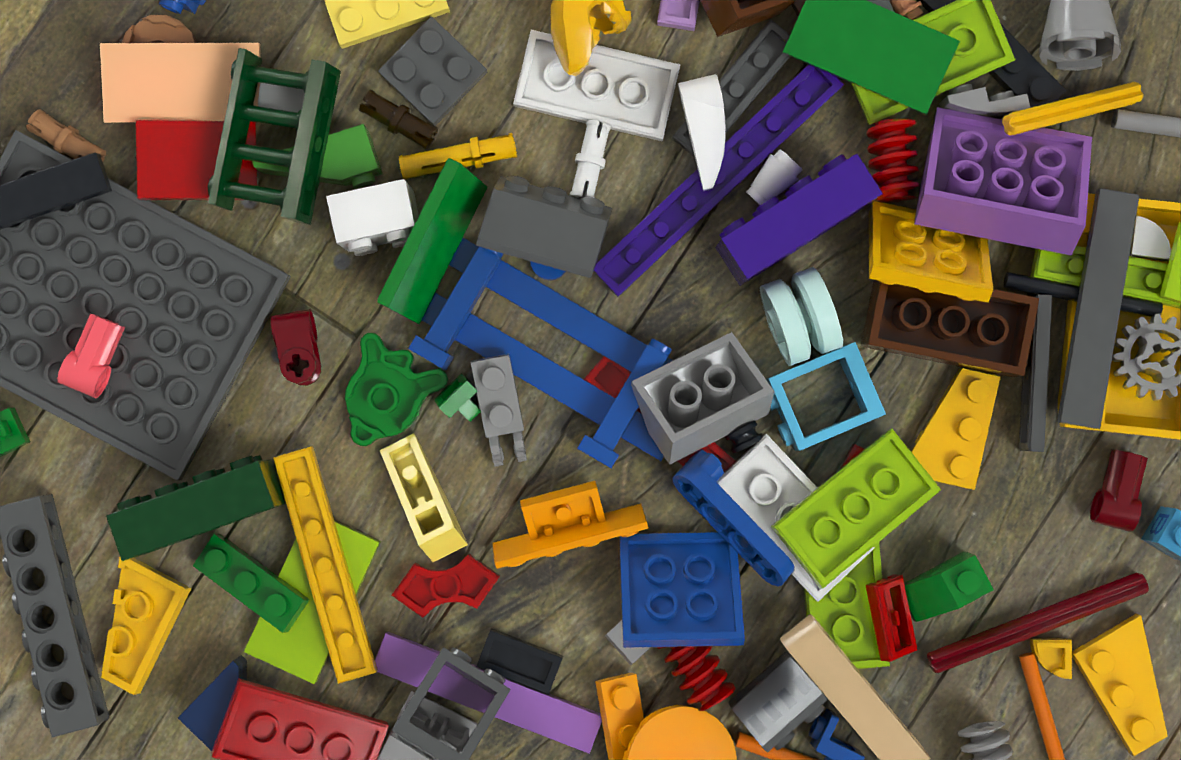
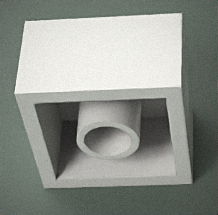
(373, 216)

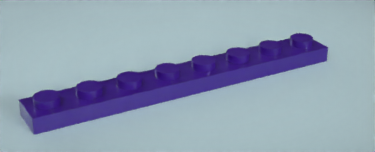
(740, 157)

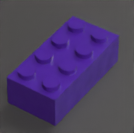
(804, 215)

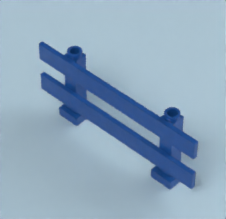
(453, 321)

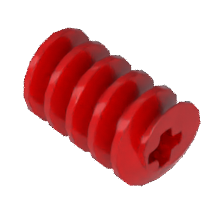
(892, 159)
(700, 675)

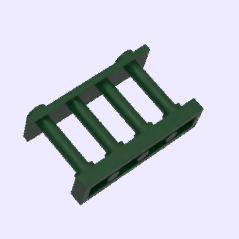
(306, 157)

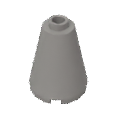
(1079, 34)

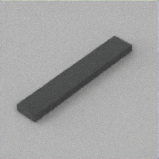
(1098, 308)

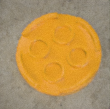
(680, 734)

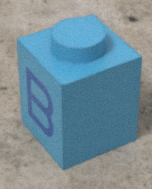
(1165, 532)

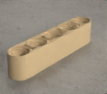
(851, 692)

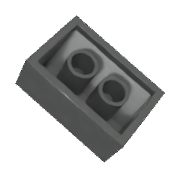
(544, 225)

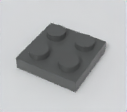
(433, 71)

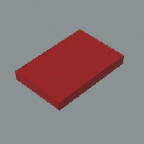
(181, 157)

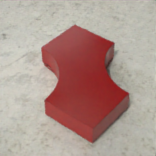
(463, 583)

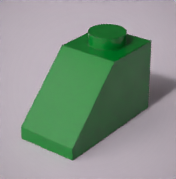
(947, 587)

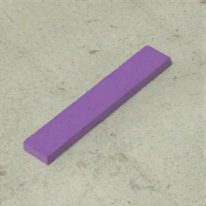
(522, 706)

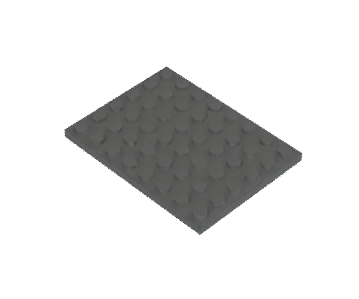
(177, 290)

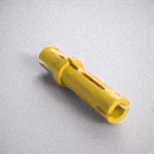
(468, 154)

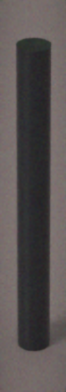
(1071, 293)

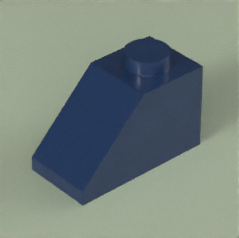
(208, 710)

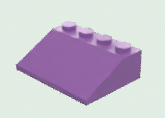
(1004, 186)

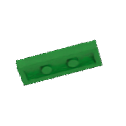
(251, 583)

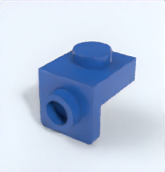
(831, 747)

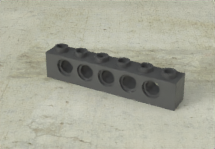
(69, 626)

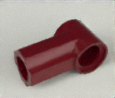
(1118, 499)

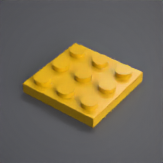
(926, 256)

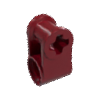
(295, 339)

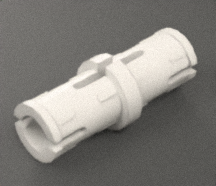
(590, 159)

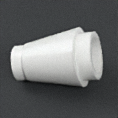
(774, 177)

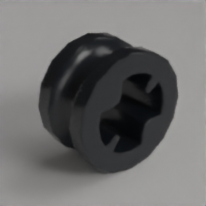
(744, 437)

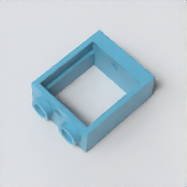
(859, 382)

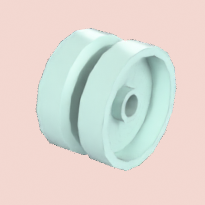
(801, 316)

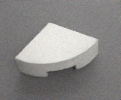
(1149, 241)

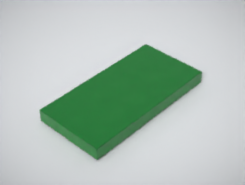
(873, 49)
(432, 242)

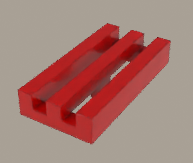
(887, 619)

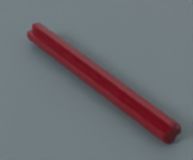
(1037, 622)

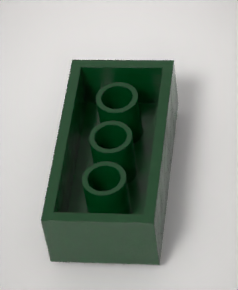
(194, 509)

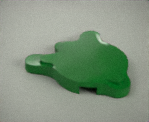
(385, 392)

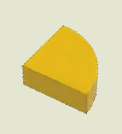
(1054, 655)

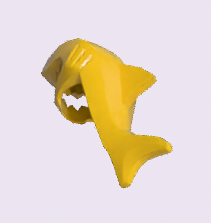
(578, 26)

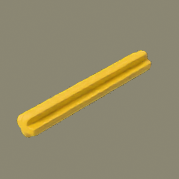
(1072, 108)

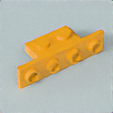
(564, 522)

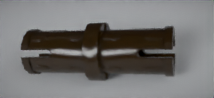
(398, 119)

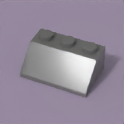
(702, 397)

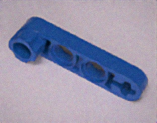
(700, 488)

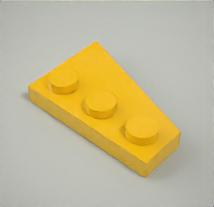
(957, 431)
(142, 622)
(1124, 683)

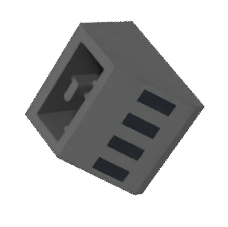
(778, 703)

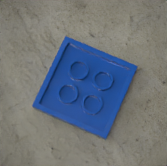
(680, 591)

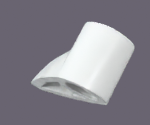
(706, 125)

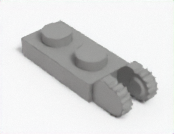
(499, 404)

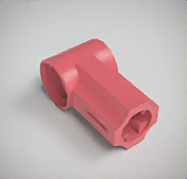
(88, 366)

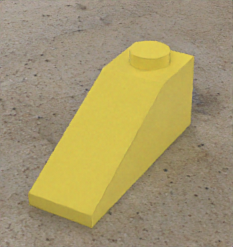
(423, 499)

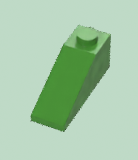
(347, 159)

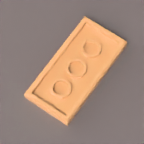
(168, 80)

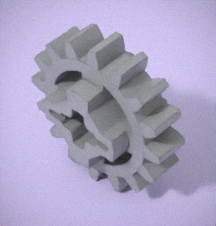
(1149, 343)

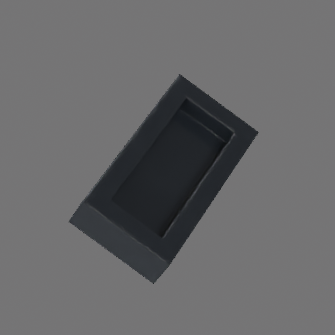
(520, 661)

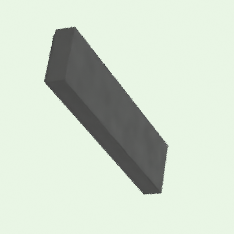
(746, 77)
(1036, 381)

